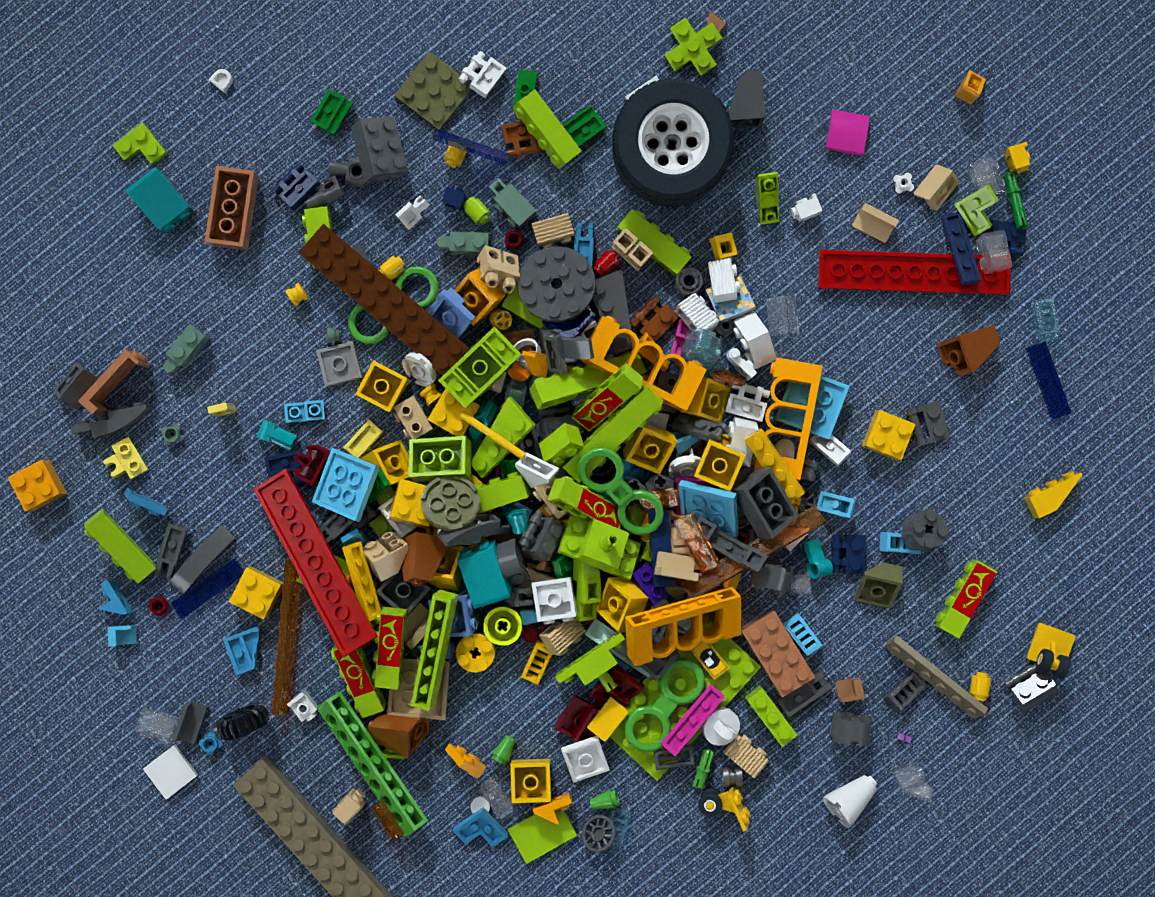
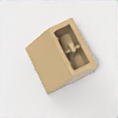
(386, 555)

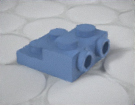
(451, 312)
(463, 621)

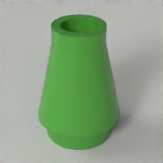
(503, 750)
(606, 800)

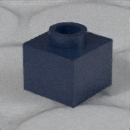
(454, 198)

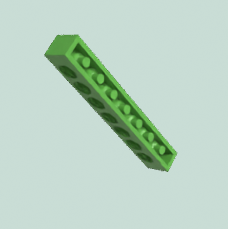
(371, 762)

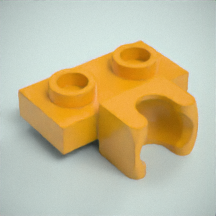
(466, 761)

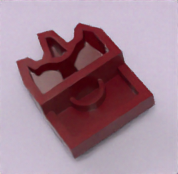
(312, 464)
(626, 688)
(576, 718)

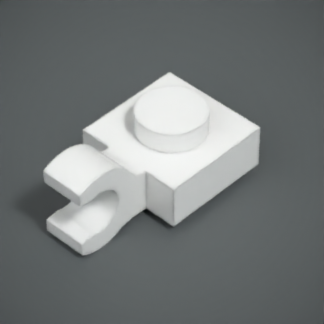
(410, 214)

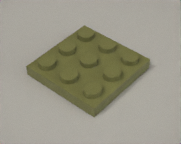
(433, 91)

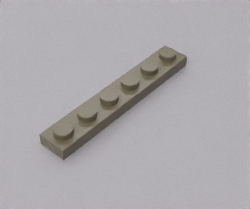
(936, 677)

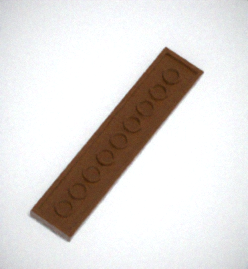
(383, 299)

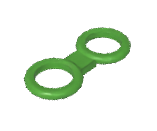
(399, 283)
(620, 491)
(664, 705)

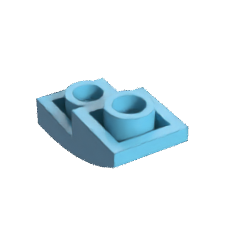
(304, 411)

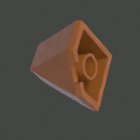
(969, 350)
(422, 558)
(399, 733)

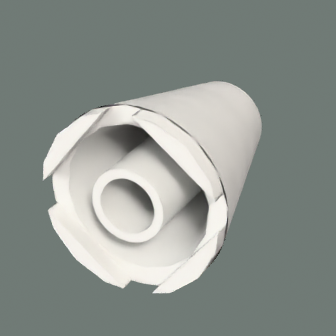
(850, 799)

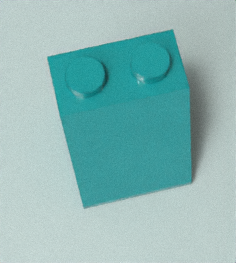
(159, 200)
(483, 574)

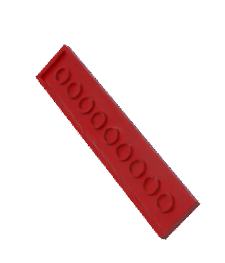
(902, 273)
(315, 563)

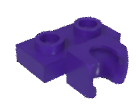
(644, 580)

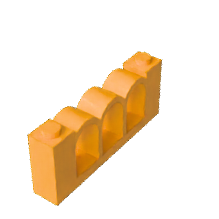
(690, 372)
(800, 373)
(726, 625)

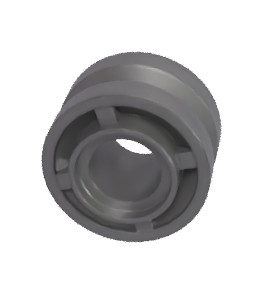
(692, 273)

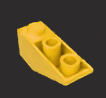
(1047, 500)

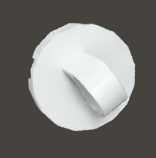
(419, 368)
(683, 466)
(721, 726)

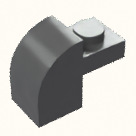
(511, 562)

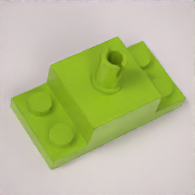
(480, 367)
(600, 546)
(594, 663)

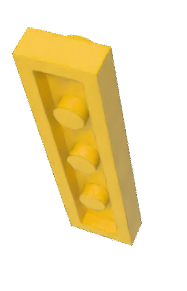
(770, 458)
(362, 579)

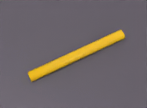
(493, 435)

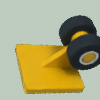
(1051, 650)
(713, 801)

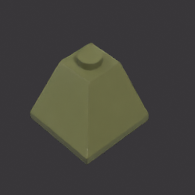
(880, 585)

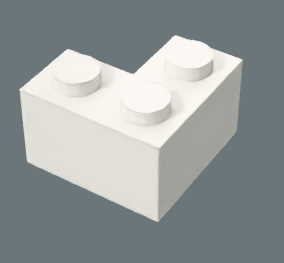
(754, 339)
(738, 431)

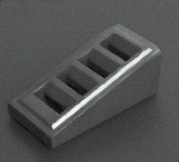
(910, 696)

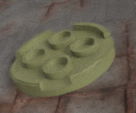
(450, 503)

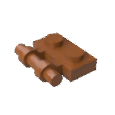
(516, 133)
(659, 322)

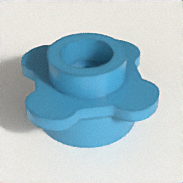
(209, 749)

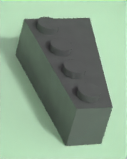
(612, 302)

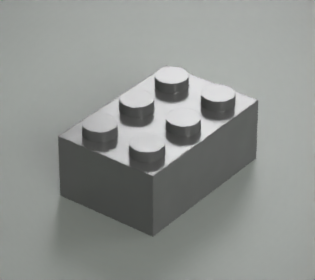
(379, 148)
(765, 503)

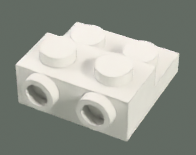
(554, 600)

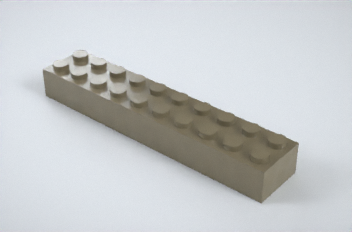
(307, 833)

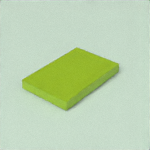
(538, 835)

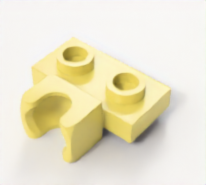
(126, 460)

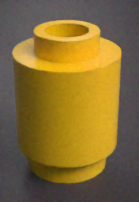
(454, 157)
(392, 267)
(980, 686)

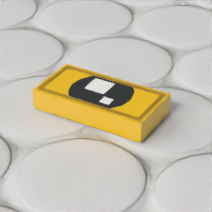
(710, 659)

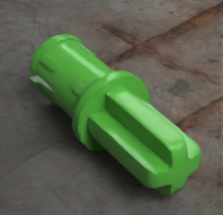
(703, 768)

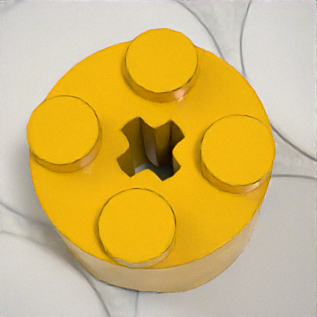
(465, 656)

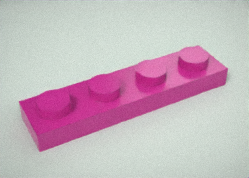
(692, 720)

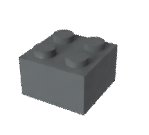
(401, 593)

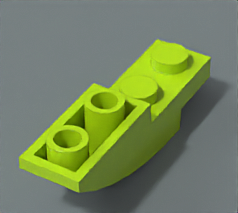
(588, 590)

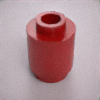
(606, 263)

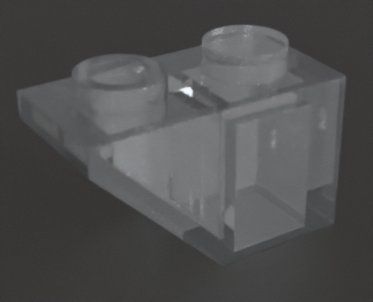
(911, 782)

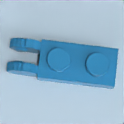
(584, 245)

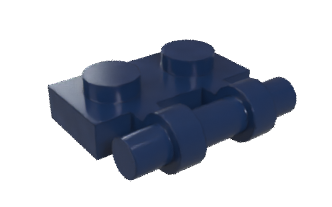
(299, 189)
(1013, 235)
(279, 462)
(854, 553)

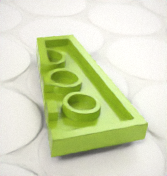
(510, 424)

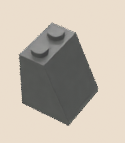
(747, 105)

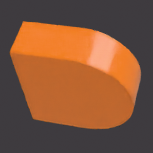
(518, 372)

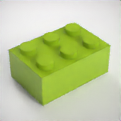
(439, 458)

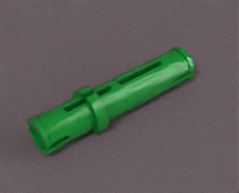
(1013, 193)

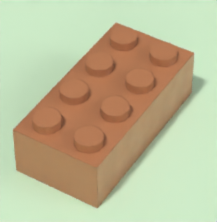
(231, 208)
(777, 653)

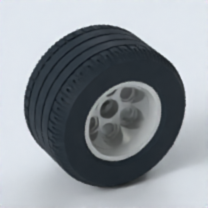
(671, 103)

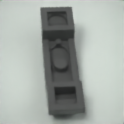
(573, 347)
(732, 548)
(201, 559)

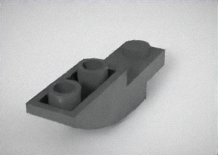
(119, 420)
(484, 525)

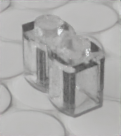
(986, 172)
(994, 251)
(157, 724)
(494, 793)

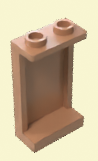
(110, 379)

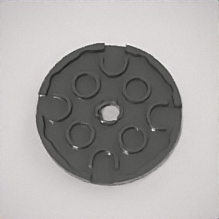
(561, 303)

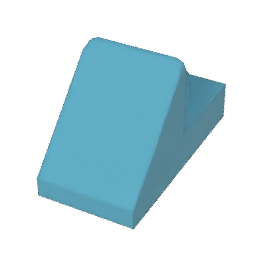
(836, 504)

